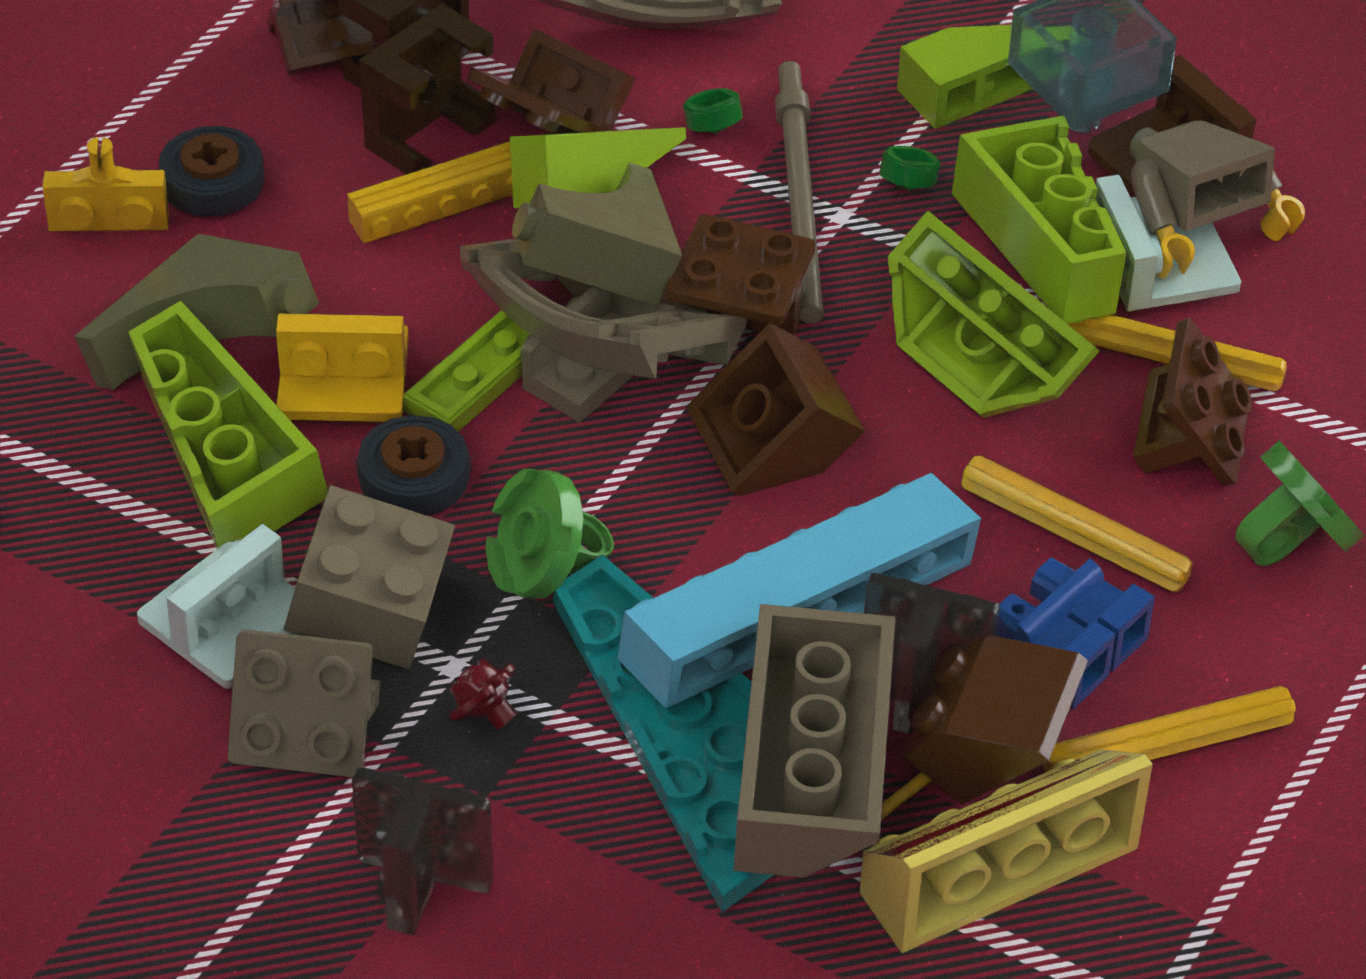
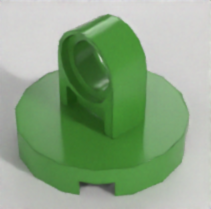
(1292, 513)
(542, 534)

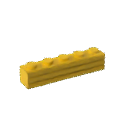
(431, 193)

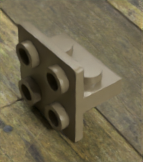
(301, 702)

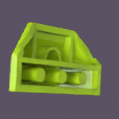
(978, 324)

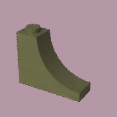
(602, 239)
(222, 281)

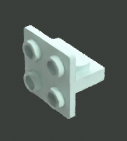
(218, 598)

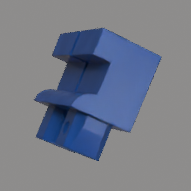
(1080, 616)

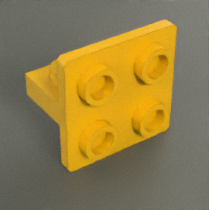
(341, 366)

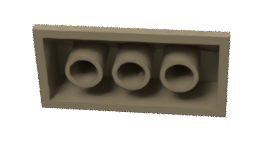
(814, 739)

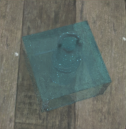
(1091, 56)

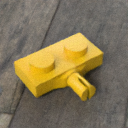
(105, 195)

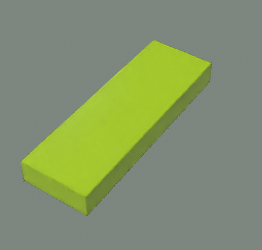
(470, 374)

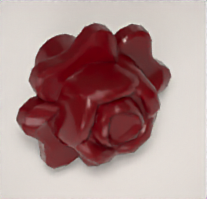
(482, 692)

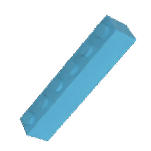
(711, 622)

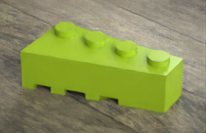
(1043, 214)
(228, 435)

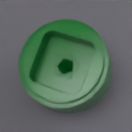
(712, 110)
(909, 167)

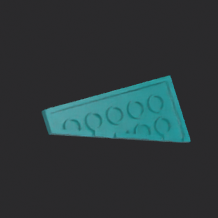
(687, 749)

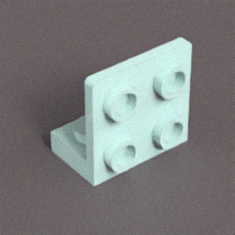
(1207, 276)

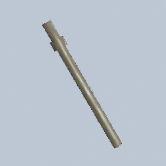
(793, 114)

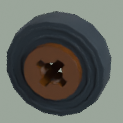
(212, 170)
(414, 464)

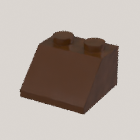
(774, 414)
(992, 713)

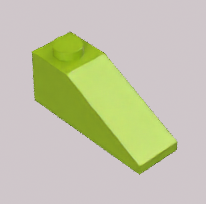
(958, 72)
(584, 160)

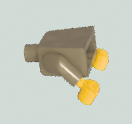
(1202, 176)

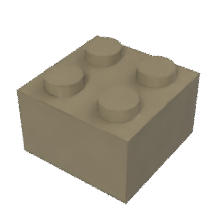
(369, 575)

